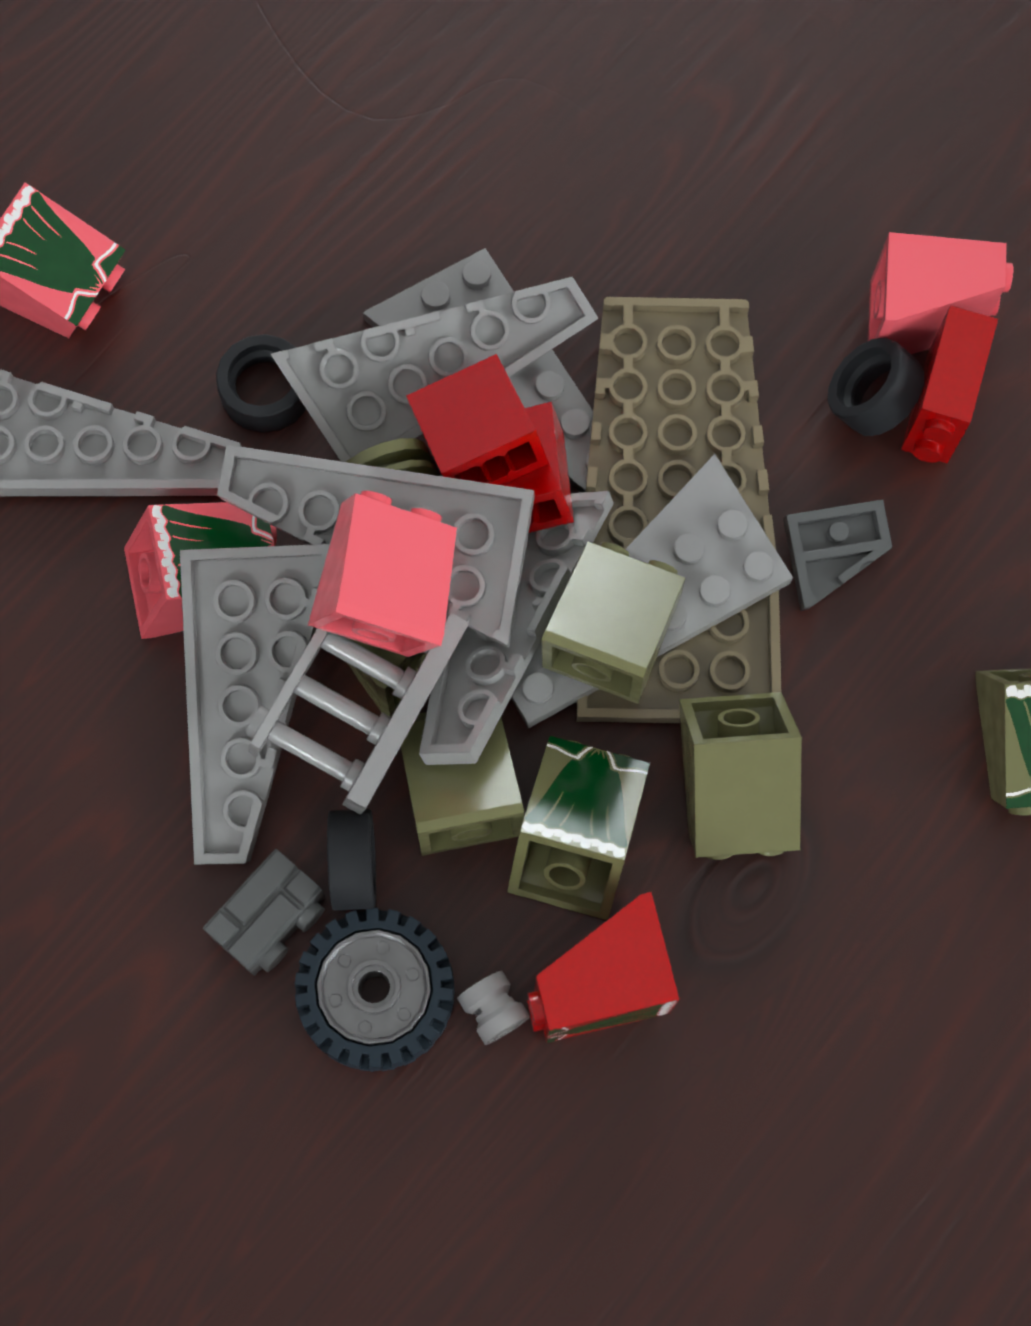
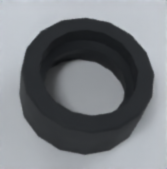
(231, 365)
(894, 398)
(351, 860)

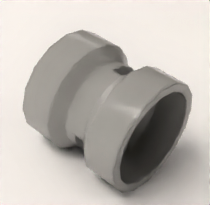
(494, 1009)

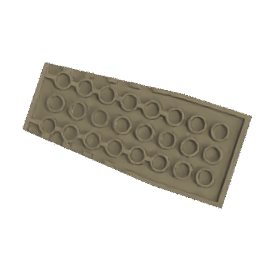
(667, 399)

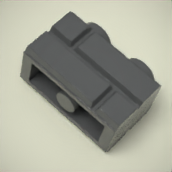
(266, 914)

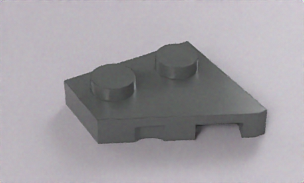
(834, 546)

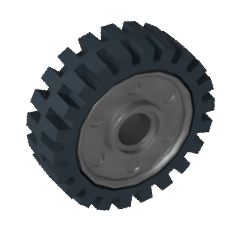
(383, 1032)

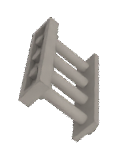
(384, 731)

